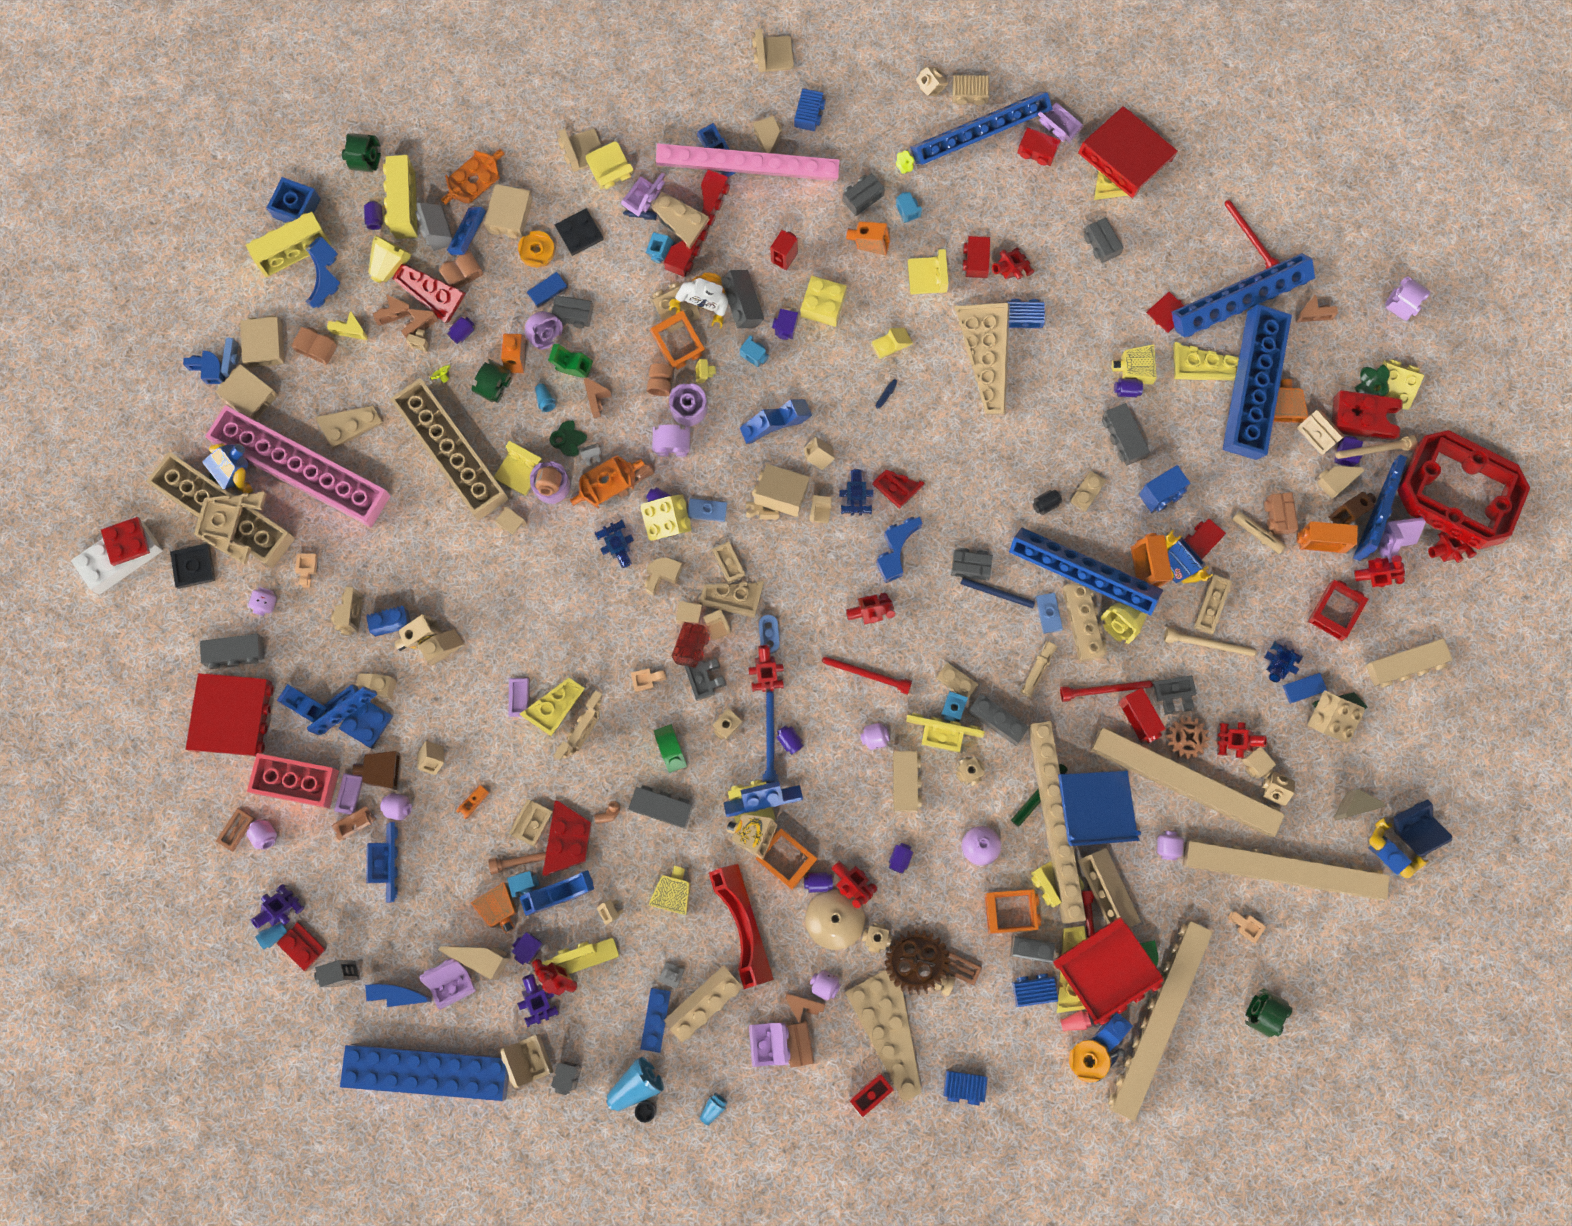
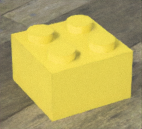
(823, 301)

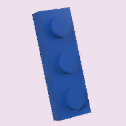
(466, 231)
(654, 1021)

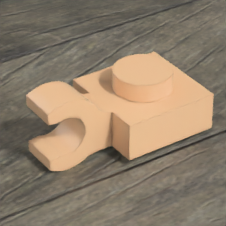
(306, 565)
(644, 679)
(1249, 926)

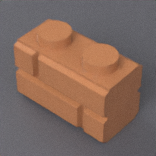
(1281, 513)
(799, 1045)

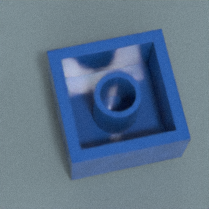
(292, 200)
(1164, 489)

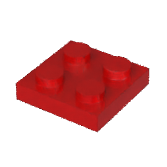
(125, 541)

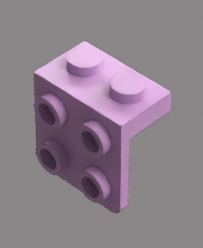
(1063, 123)
(642, 194)
(1400, 534)
(448, 982)
(769, 1044)

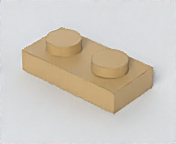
(1088, 491)
(728, 562)
(957, 681)

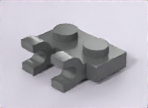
(700, 680)
(1173, 689)

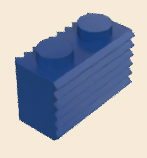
(809, 109)
(1026, 314)
(388, 620)
(1034, 991)
(965, 1086)

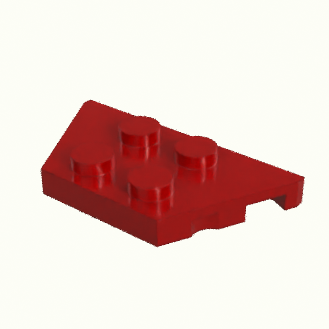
(566, 840)

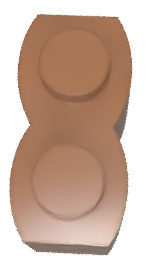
(460, 271)
(313, 345)

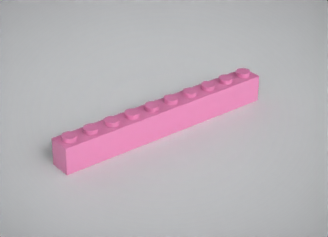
(747, 162)

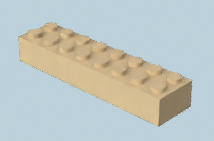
(449, 449)
(190, 487)

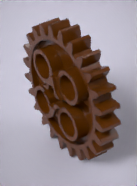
(912, 979)

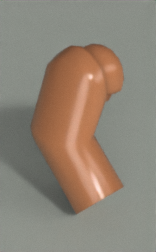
(610, 814)

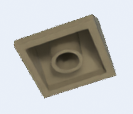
(1355, 803)

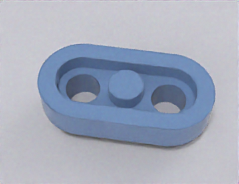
(769, 634)

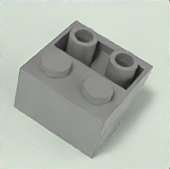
(434, 225)

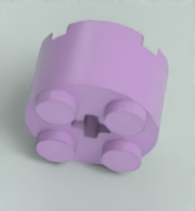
(1407, 298)
(692, 395)
(671, 440)
(564, 486)

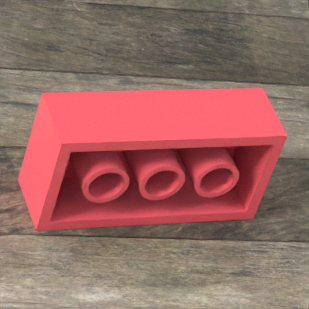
(293, 781)

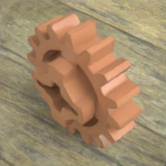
(1182, 733)

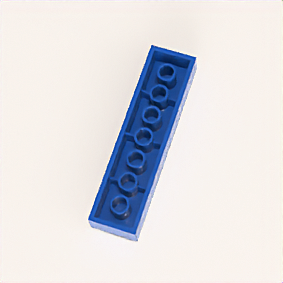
(1257, 382)
(424, 1072)

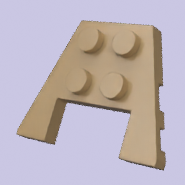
(220, 520)
(586, 724)

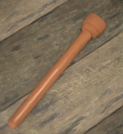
(497, 865)

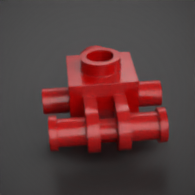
(1012, 264)
(1450, 549)
(1382, 572)
(872, 609)
(766, 671)
(1238, 740)
(854, 884)
(553, 978)

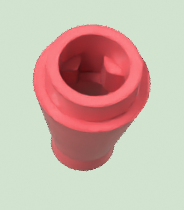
(1076, 1021)

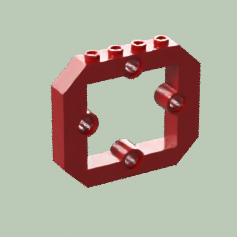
(1501, 511)

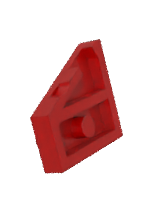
(897, 487)

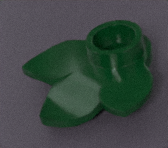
(1372, 379)
(570, 439)

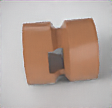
(660, 377)

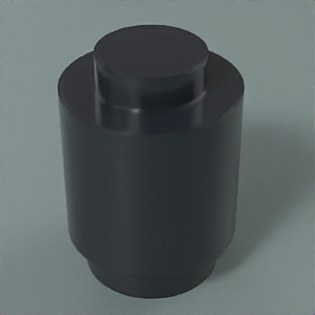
(1047, 502)

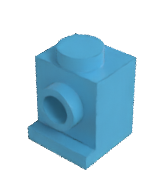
(908, 207)
(659, 247)
(753, 352)
(956, 699)
(523, 883)

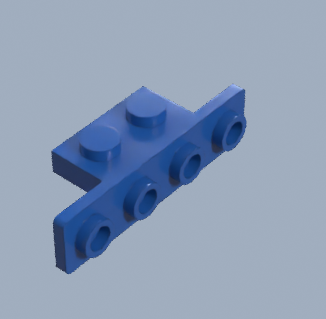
(340, 707)
(762, 797)
(381, 862)

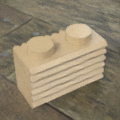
(970, 89)

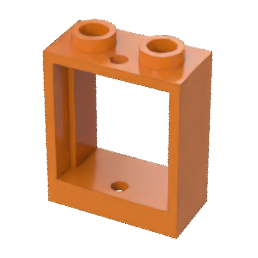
(669, 323)
(1328, 537)
(1152, 560)
(792, 883)
(1033, 901)

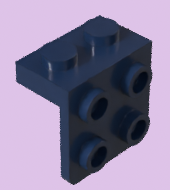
(1421, 829)

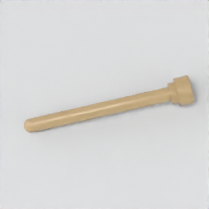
(1406, 443)
(1172, 635)

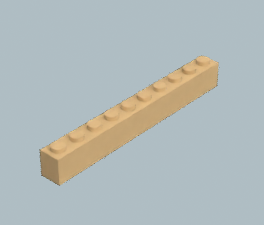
(1188, 782)
(1060, 851)
(1286, 870)
(1160, 1020)

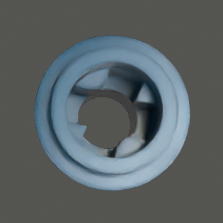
(544, 398)
(271, 935)
(714, 1107)

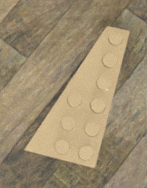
(986, 341)
(885, 1020)

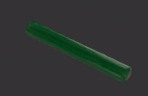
(1032, 803)

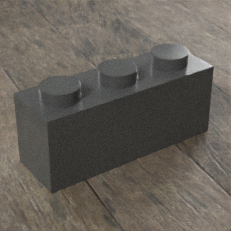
(742, 299)
(1125, 434)
(232, 651)
(998, 719)
(661, 806)
(336, 973)

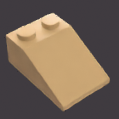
(482, 960)

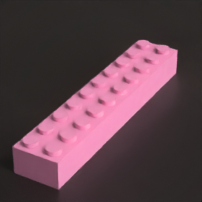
(300, 467)

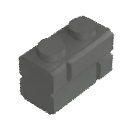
(863, 194)
(1103, 240)
(573, 311)
(971, 564)
(1032, 949)
(566, 1077)

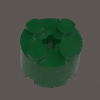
(361, 152)
(491, 381)
(1268, 1013)

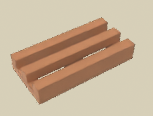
(242, 832)
(975, 975)

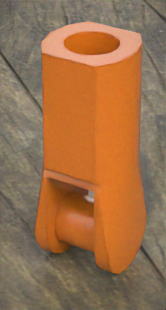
(475, 799)

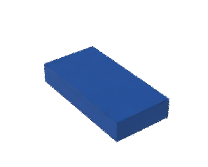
(547, 289)
(1304, 688)

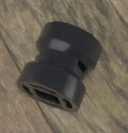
(644, 1114)

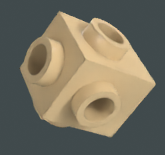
(931, 81)
(963, 774)
(1278, 788)
(873, 945)

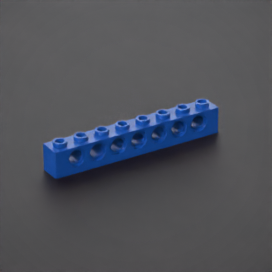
(981, 128)
(1243, 295)
(1086, 571)

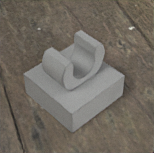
(591, 451)
(671, 975)

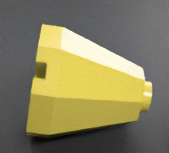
(385, 259)
(1123, 622)

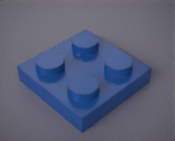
(366, 724)

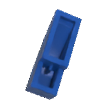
(711, 138)
(395, 995)

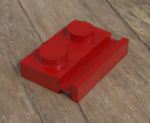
(301, 946)

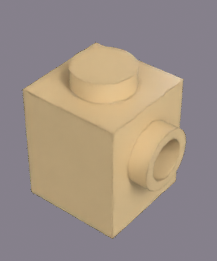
(727, 725)
(1258, 763)

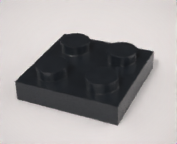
(579, 232)
(192, 566)

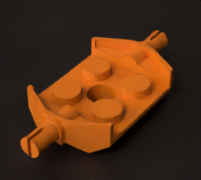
(480, 165)
(620, 475)

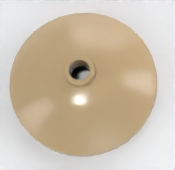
(831, 934)

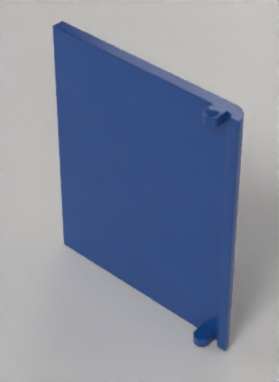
(1098, 808)

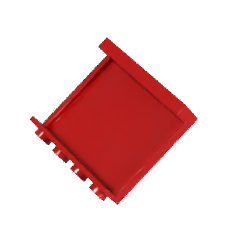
(1127, 151)
(229, 715)
(1109, 971)

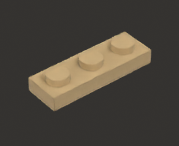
(1212, 604)

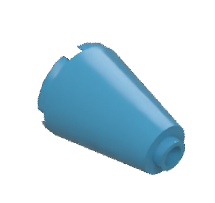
(635, 1086)

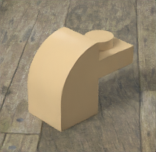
(662, 569)

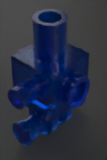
(856, 495)
(616, 543)
(1281, 662)

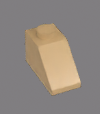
(767, 134)
(1338, 478)
(440, 646)
(381, 684)

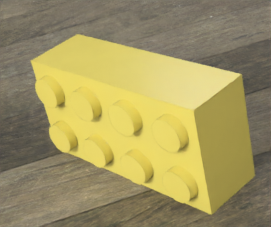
(401, 197)
(286, 244)

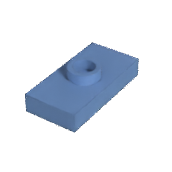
(230, 357)
(707, 510)
(1049, 613)

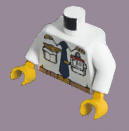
(704, 296)

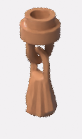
(642, 473)

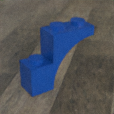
(326, 283)
(769, 420)
(890, 564)
(557, 893)

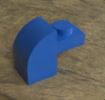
(208, 365)
(301, 703)

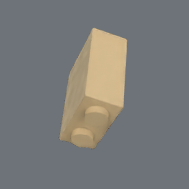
(508, 211)
(262, 341)
(246, 393)
(781, 490)

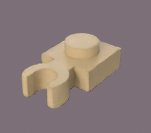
(763, 512)

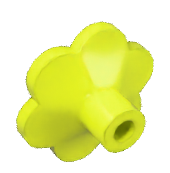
(905, 161)
(441, 373)

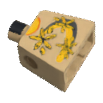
(417, 632)
(753, 833)

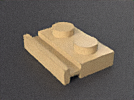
(1320, 431)
(531, 822)

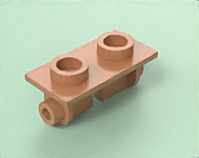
(353, 822)

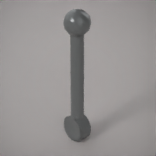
(1120, 1052)

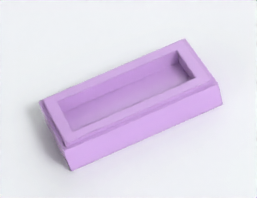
(518, 696)
(348, 794)

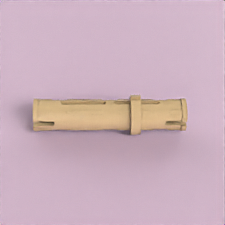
(1260, 533)
(1040, 666)

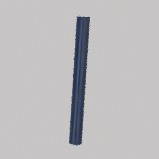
(998, 593)

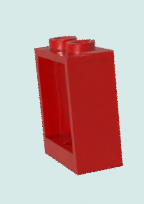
(1330, 626)
(1142, 716)

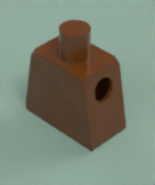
(1356, 507)
(379, 769)

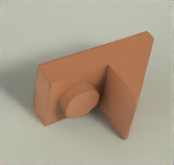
(396, 311)
(1313, 313)
(422, 320)
(595, 392)
(798, 1003)

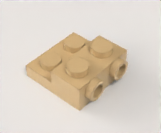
(347, 616)

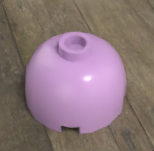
(542, 327)
(981, 845)

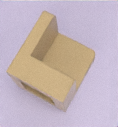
(819, 453)
(820, 509)
(510, 521)
(688, 613)
(717, 624)
(430, 757)

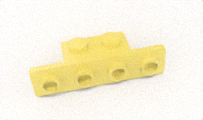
(943, 735)
(585, 955)

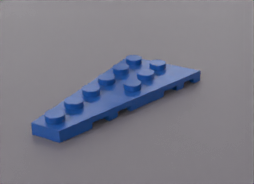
(1381, 512)

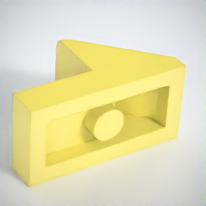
(351, 329)
(892, 342)

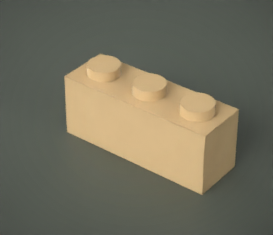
(906, 781)

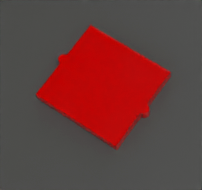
(1163, 309)

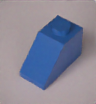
(1113, 1031)

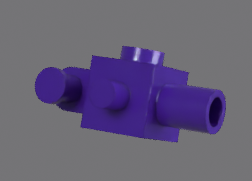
(277, 908)
(536, 1001)

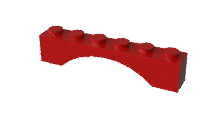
(680, 256)
(753, 964)

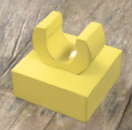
(703, 371)

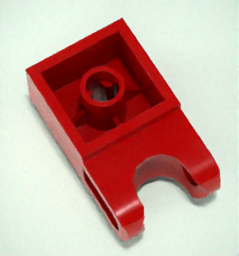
(1365, 415)

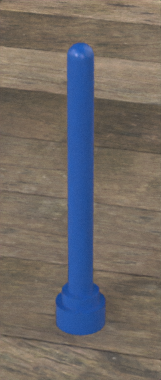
(770, 774)

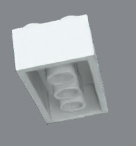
(98, 572)

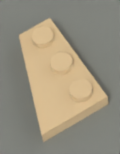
(680, 217)
(347, 425)
(734, 598)

